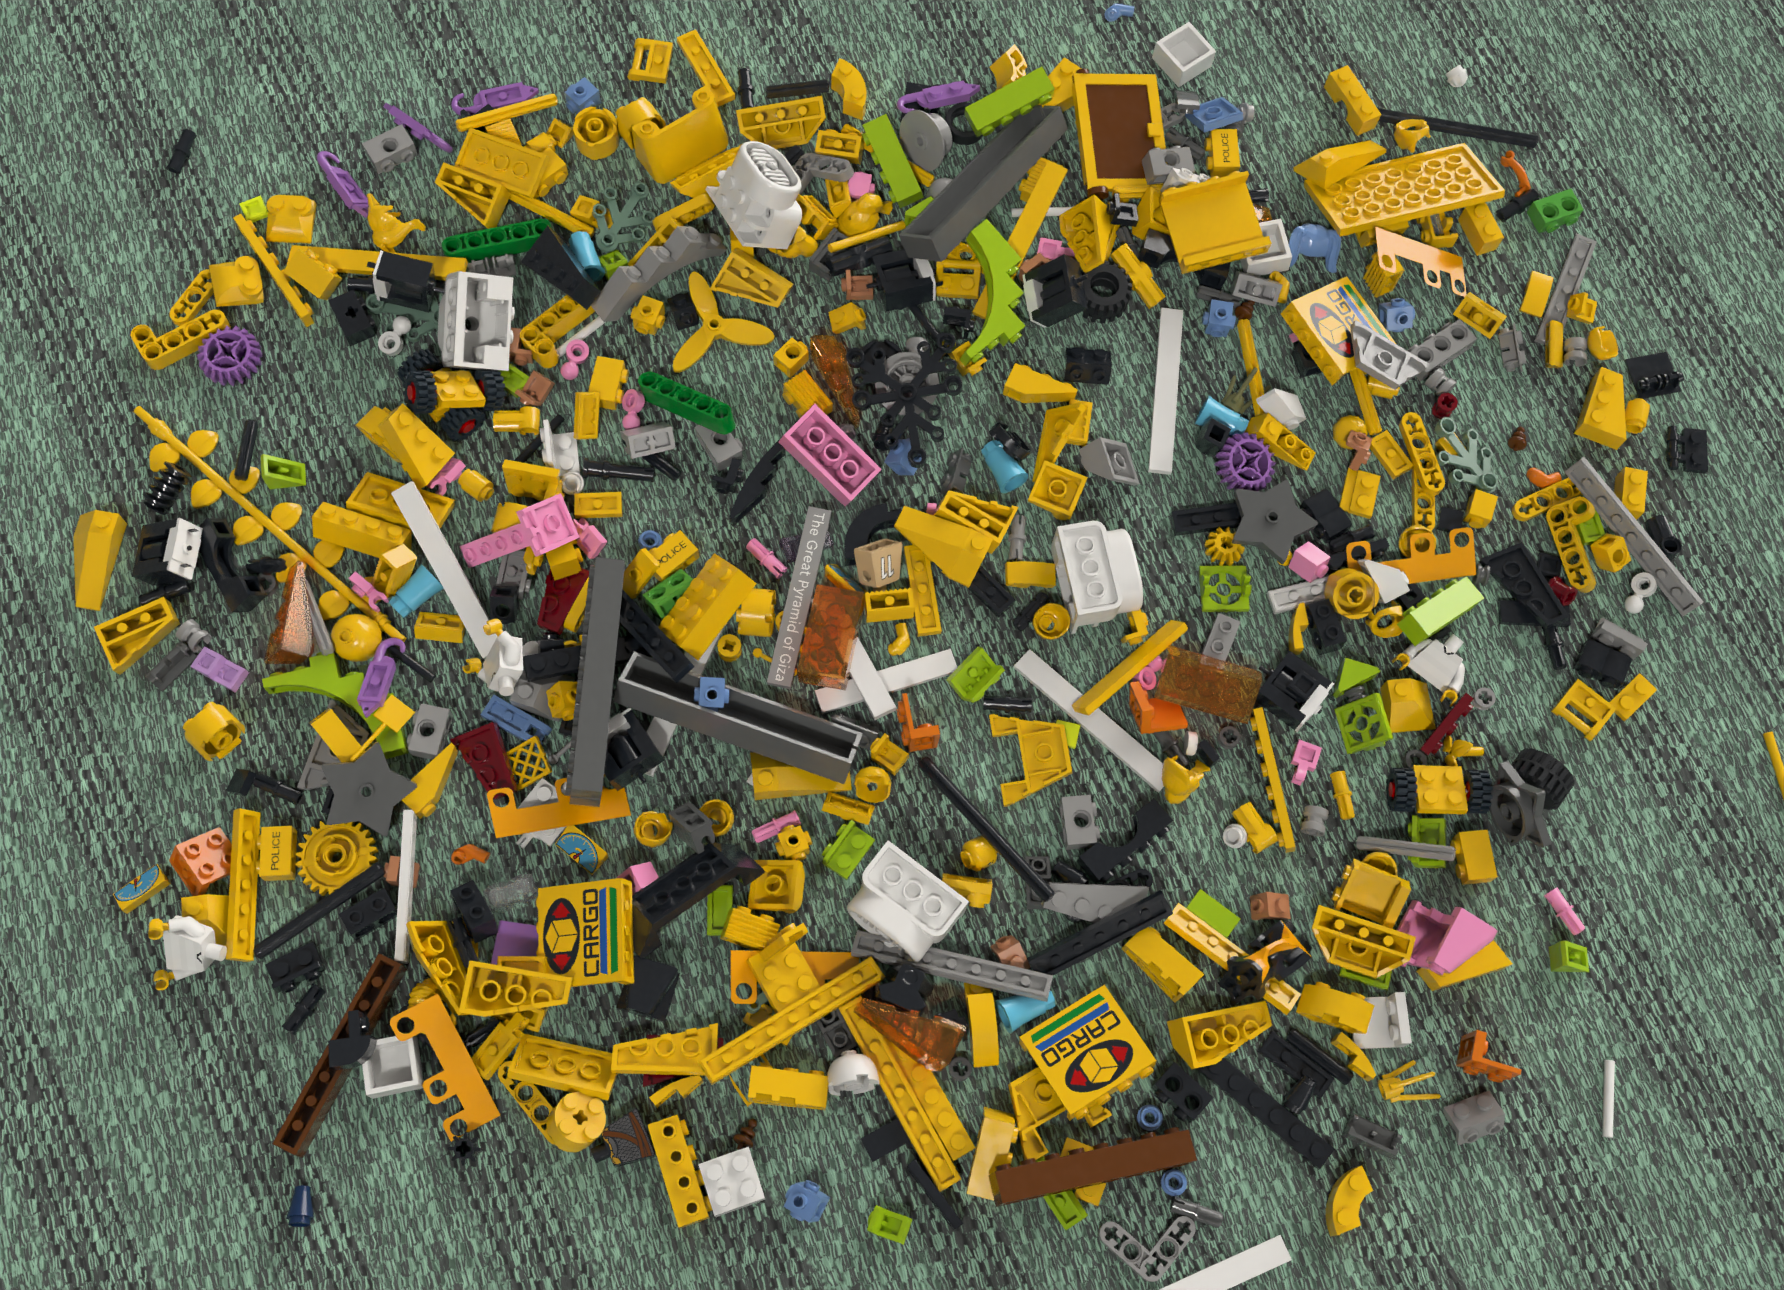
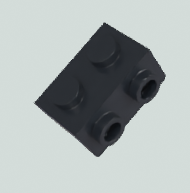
(1087, 366)

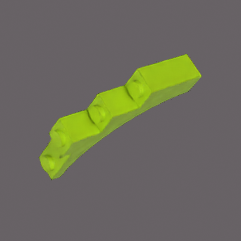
(998, 265)
(326, 679)

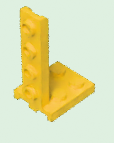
(532, 482)
(782, 968)

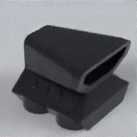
(905, 989)
(651, 990)

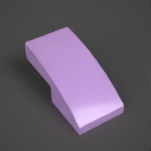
(219, 669)

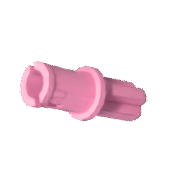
(766, 558)
(773, 828)
(1565, 911)

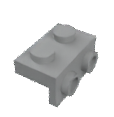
(514, 573)
(1618, 638)
(1475, 1117)

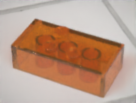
(831, 637)
(1208, 684)

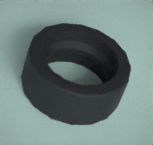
(960, 137)

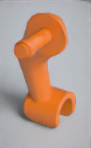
(1524, 184)

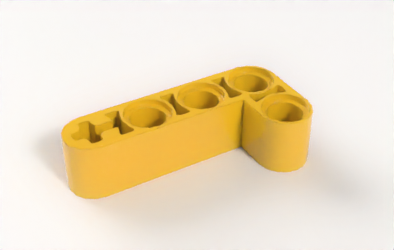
(551, 326)
(181, 335)
(1575, 546)

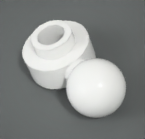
(401, 326)
(1634, 603)

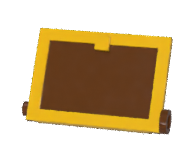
(1115, 128)

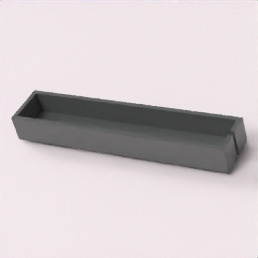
(982, 183)
(595, 682)
(744, 722)

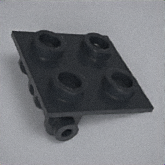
(1653, 375)

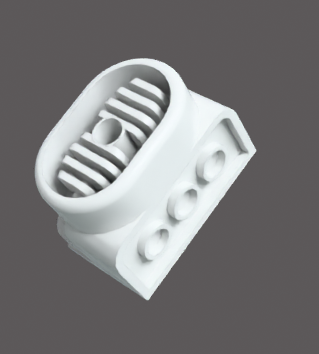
(759, 196)
(488, 306)
(1096, 572)
(905, 903)

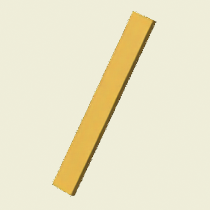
(1030, 220)
(356, 260)
(790, 1020)
(902, 1099)

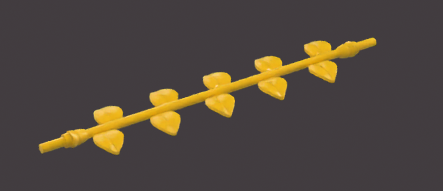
(249, 528)

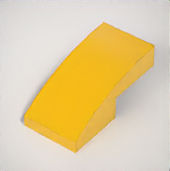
(583, 211)
(1536, 294)
(1027, 574)
(1297, 625)
(1359, 1062)
(683, 1086)

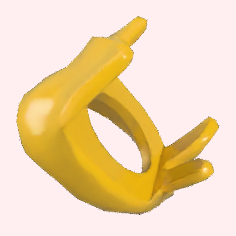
(1408, 138)
(1392, 630)

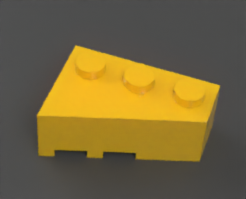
(476, 194)
(1604, 410)
(788, 1087)

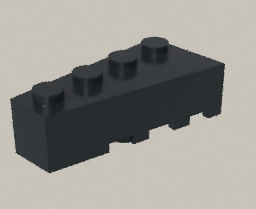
(558, 266)

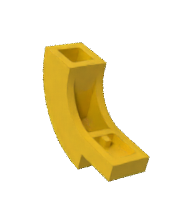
(982, 1025)

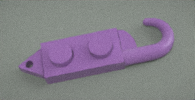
(939, 95)
(497, 97)
(417, 129)
(343, 184)
(378, 677)

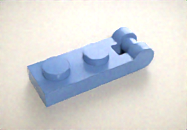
(514, 720)

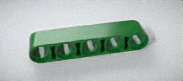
(485, 239)
(687, 402)

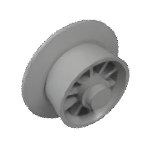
(925, 138)
(904, 368)

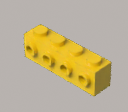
(358, 530)
(679, 1172)

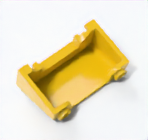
(682, 143)

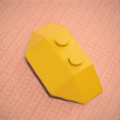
(782, 123)
(698, 178)
(1360, 943)

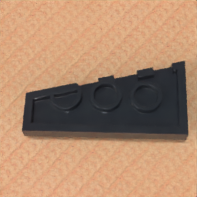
(1525, 582)

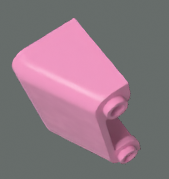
(1442, 939)

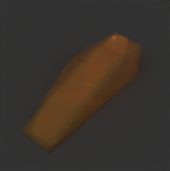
(832, 364)
(294, 634)
(921, 1038)

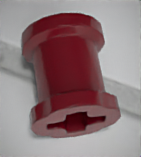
(1445, 405)
(1562, 591)

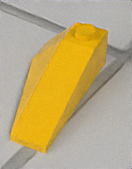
(95, 554)

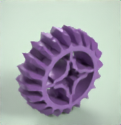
(234, 343)
(1233, 457)

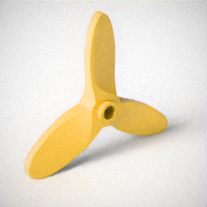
(731, 329)

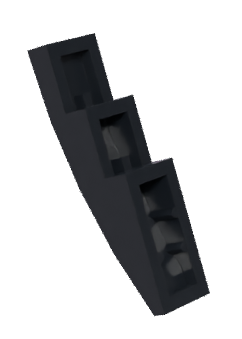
(753, 489)

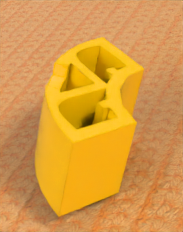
(1009, 67)
(851, 87)
(369, 427)
(1335, 1008)
(1345, 1201)

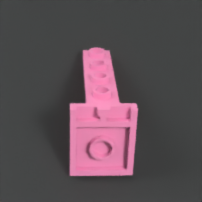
(541, 527)

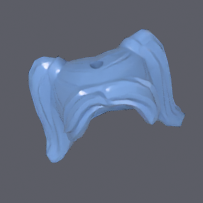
(1315, 241)

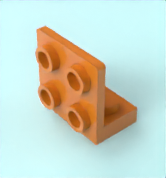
(1154, 714)
(917, 739)
(202, 860)
(1470, 1054)

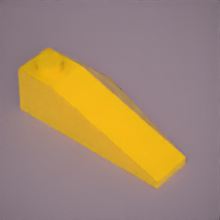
(1338, 162)
(1087, 231)
(949, 545)
(781, 780)
(439, 958)
(505, 990)
(1213, 1035)

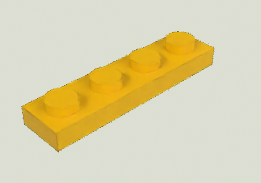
(705, 67)
(923, 589)

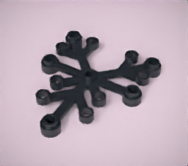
(911, 419)

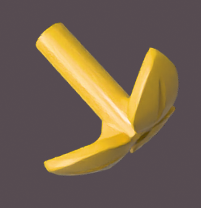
(1459, 749)

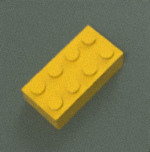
(706, 606)

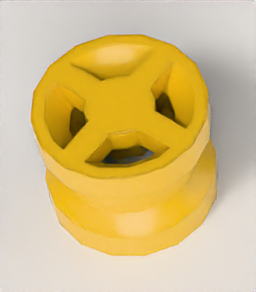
(730, 653)

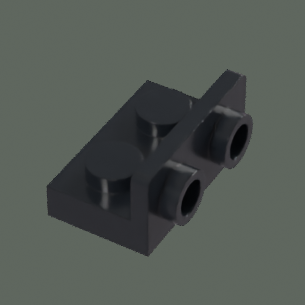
(295, 967)

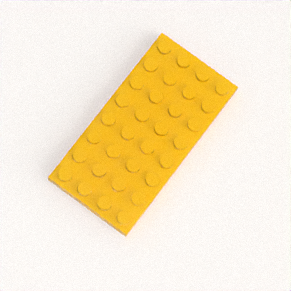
(1405, 189)

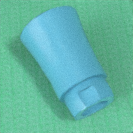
(586, 254)
(1222, 414)
(1003, 467)
(415, 592)
(1019, 1010)

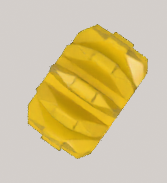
(1215, 543)

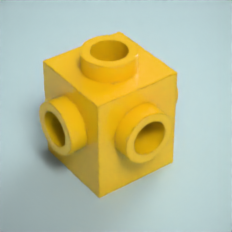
(648, 315)
(562, 699)
(797, 851)

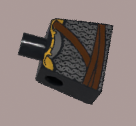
(625, 1141)

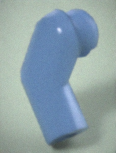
(1117, 11)

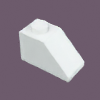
(1283, 407)
(1390, 580)

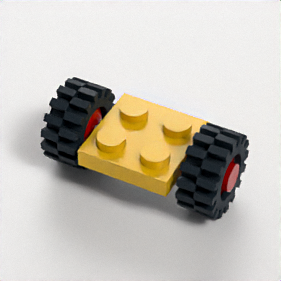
(453, 390)
(456, 422)
(1439, 790)

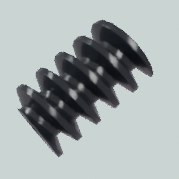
(167, 488)

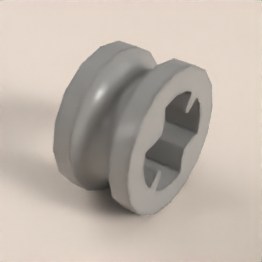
(1488, 693)

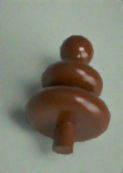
(1245, 310)
(1518, 439)
(747, 1133)

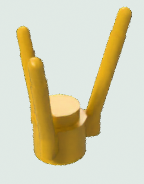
(1392, 1087)

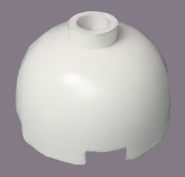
(852, 1073)

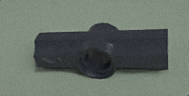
(857, 256)

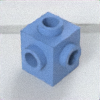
(582, 96)
(1396, 315)
(1218, 318)
(898, 458)
(716, 685)
(806, 1201)

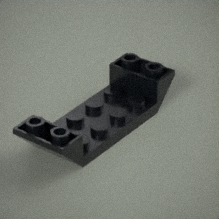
(685, 887)

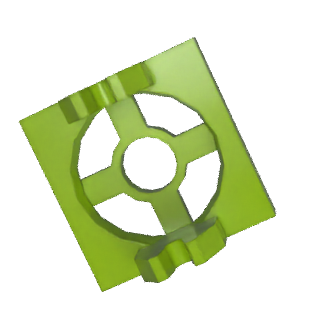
(1239, 573)
(1384, 734)

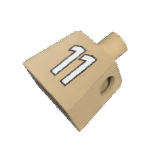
(879, 563)

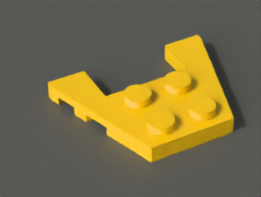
(1042, 752)
(1037, 1103)

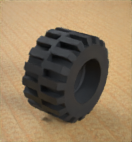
(1113, 279)
(1546, 774)

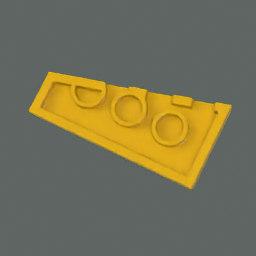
(666, 1054)

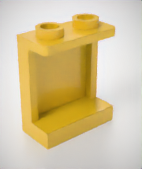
(1371, 893)

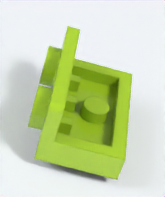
(975, 676)
(1429, 832)

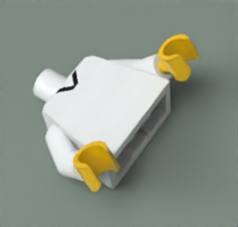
(503, 663)
(1437, 664)
(187, 946)

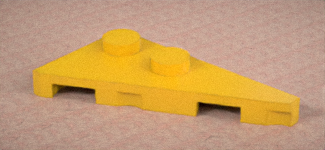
(1055, 433)

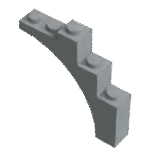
(656, 263)

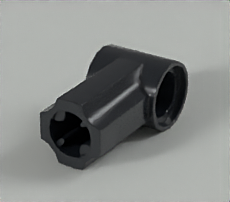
(1663, 537)

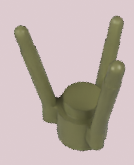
(1236, 401)

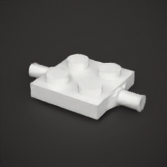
(542, 794)

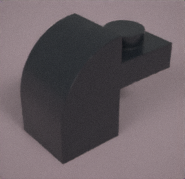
(1212, 437)
(357, 1048)

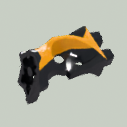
(1266, 962)

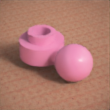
(570, 369)
(632, 402)
(1147, 676)

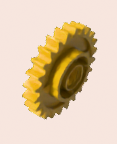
(324, 844)

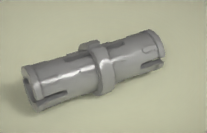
(1017, 538)

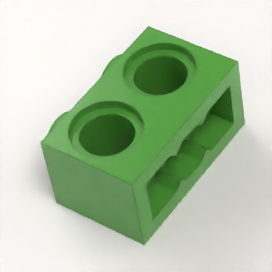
(1555, 211)
(666, 593)

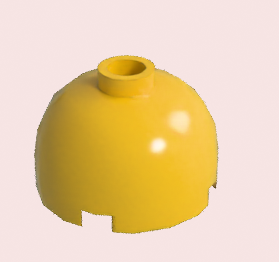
(356, 637)

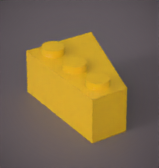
(1062, 82)
(751, 280)
(415, 444)
(979, 515)
(136, 632)
(1486, 961)
(1162, 963)
(991, 1150)

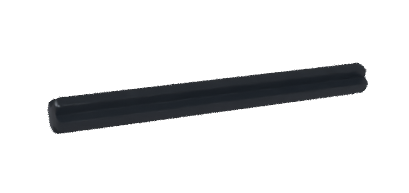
(319, 910)

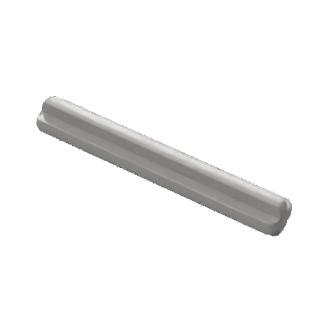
(318, 625)
(1406, 848)

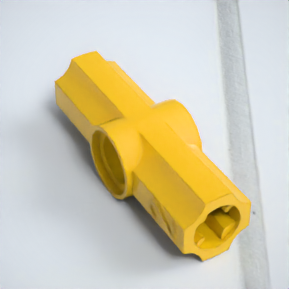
(1140, 275)

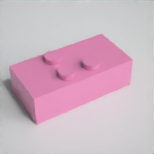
(829, 455)

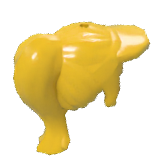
(863, 214)
(386, 226)
(801, 245)
(1180, 781)

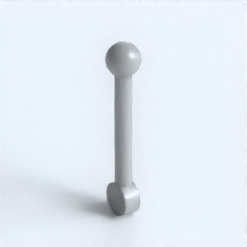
(553, 759)

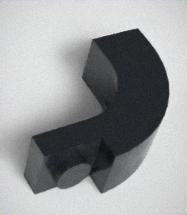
(865, 526)

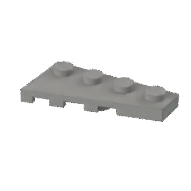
(1093, 901)

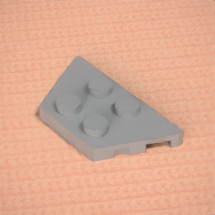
(1383, 357)
(321, 754)

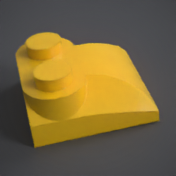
(290, 219)
(237, 282)
(1057, 490)
(778, 887)
(973, 889)

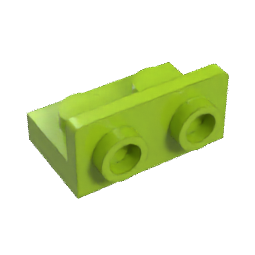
(847, 850)

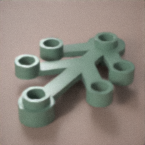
(620, 219)
(412, 314)
(1467, 459)

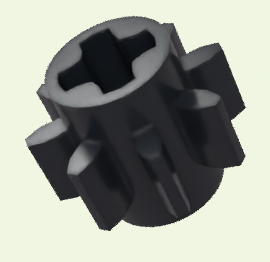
(460, 1142)

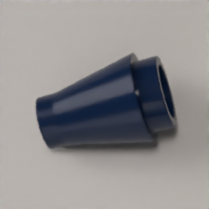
(300, 1209)

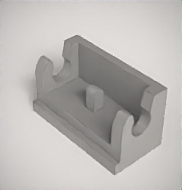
(648, 439)

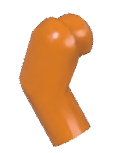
(1541, 479)
(469, 852)

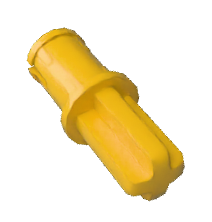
(1342, 795)

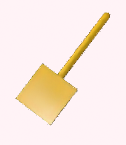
(392, 714)

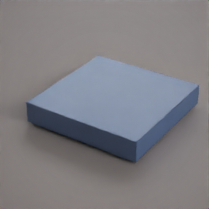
(1215, 115)

